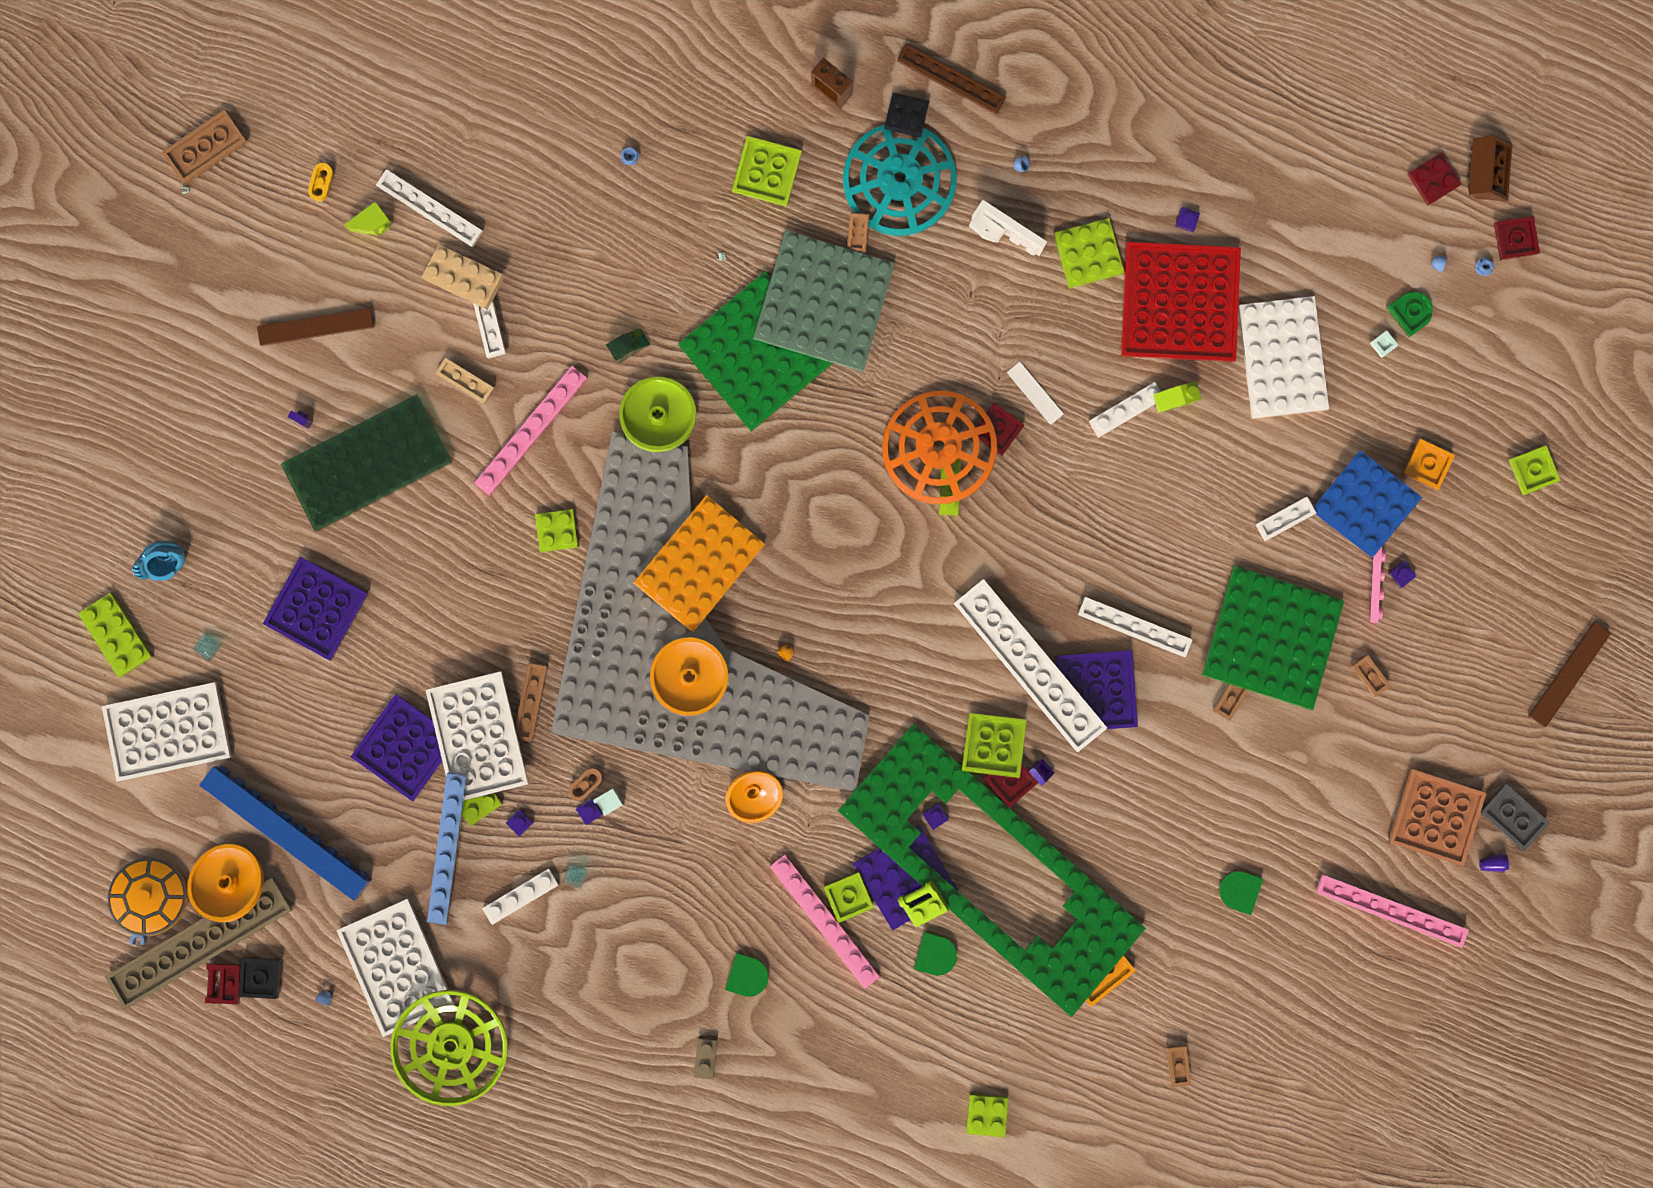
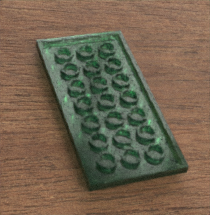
(366, 463)

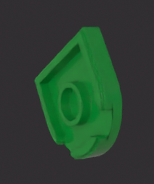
(1411, 311)
(1240, 891)
(935, 955)
(747, 976)

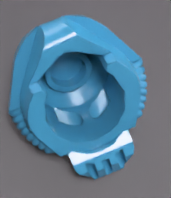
(159, 561)

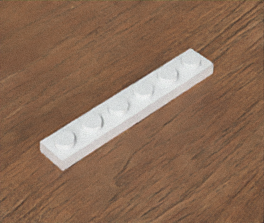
(429, 208)
(1134, 627)

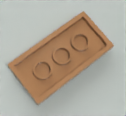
(204, 147)

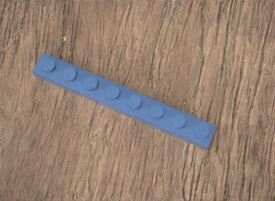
(447, 848)

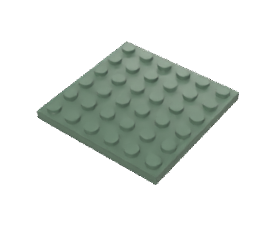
(824, 301)

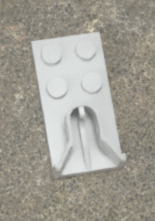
(999, 223)

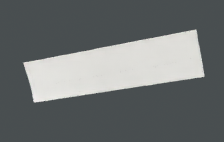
(1035, 393)

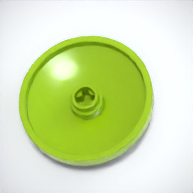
(657, 414)

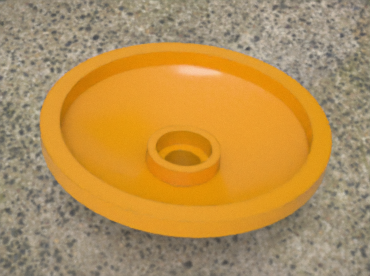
(757, 804)

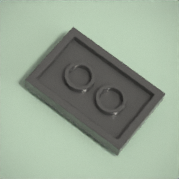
(1514, 817)

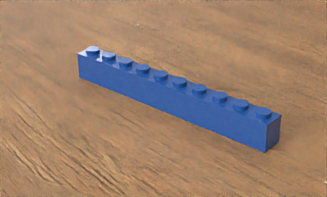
(285, 832)

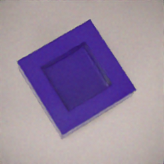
(1187, 219)
(300, 418)
(1402, 574)
(1041, 772)
(589, 811)
(935, 816)
(519, 822)

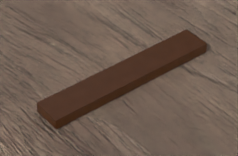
(951, 79)
(315, 327)
(1569, 674)

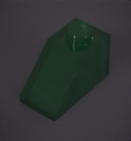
(627, 345)

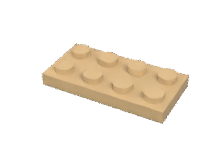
(463, 277)

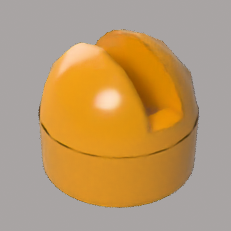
(784, 653)

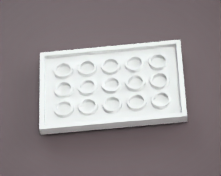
(1283, 357)
(166, 731)
(478, 734)
(393, 964)

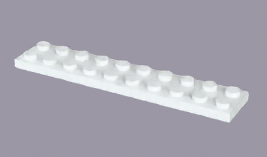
(1030, 665)

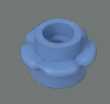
(629, 151)
(1484, 271)

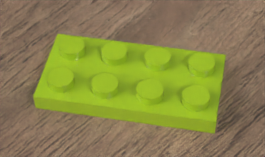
(115, 635)

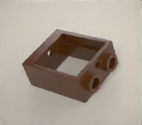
(834, 87)

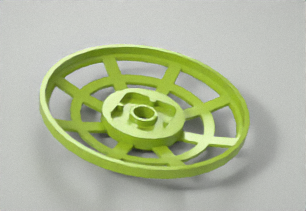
(444, 1057)

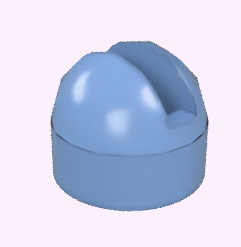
(1021, 164)
(1439, 263)
(324, 998)

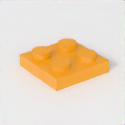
(1428, 464)

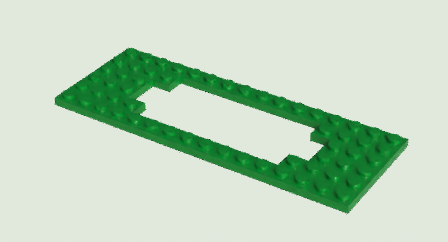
(1087, 948)

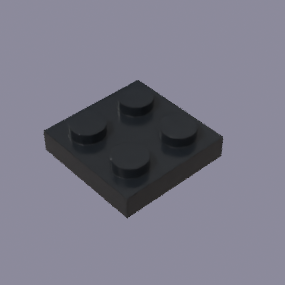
(906, 115)
(260, 978)

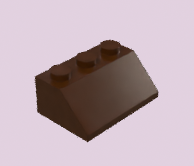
(1490, 169)

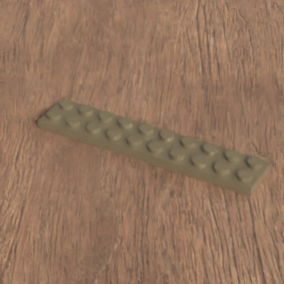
(193, 948)

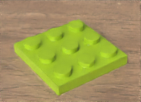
(766, 171)
(1088, 253)
(994, 745)

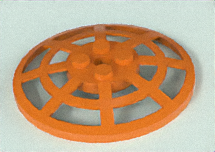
(947, 456)

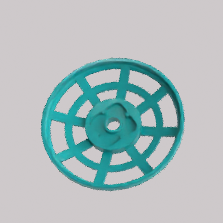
(897, 190)

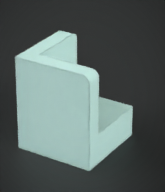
(609, 801)

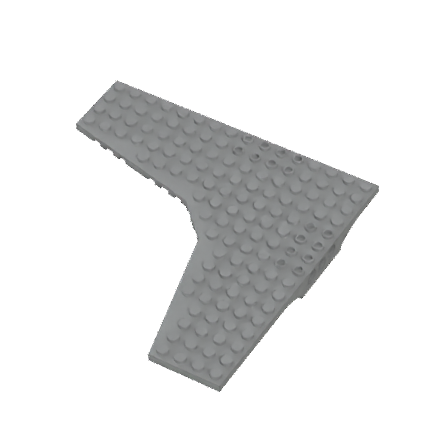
(618, 631)

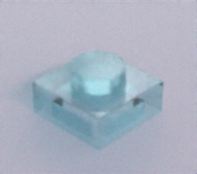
(207, 647)
(575, 876)

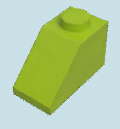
(370, 221)
(1177, 397)

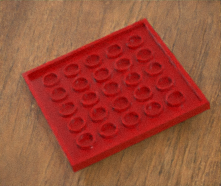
(1180, 302)

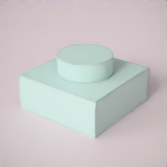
(1384, 344)

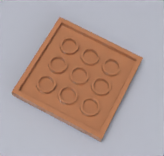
(1437, 817)

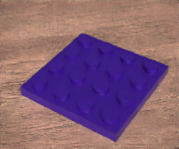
(315, 608)
(1105, 684)
(401, 748)
(889, 881)

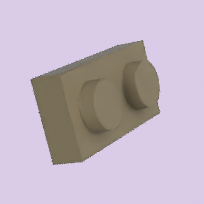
(705, 1058)

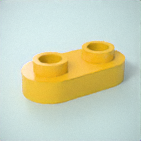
(320, 183)

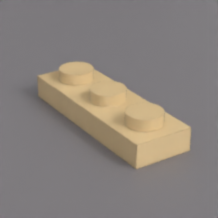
(465, 381)

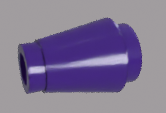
(1494, 863)

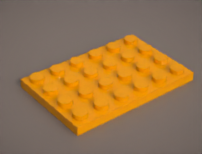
(699, 563)

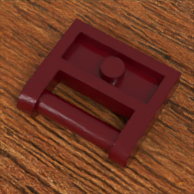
(228, 983)

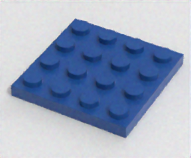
(1366, 504)

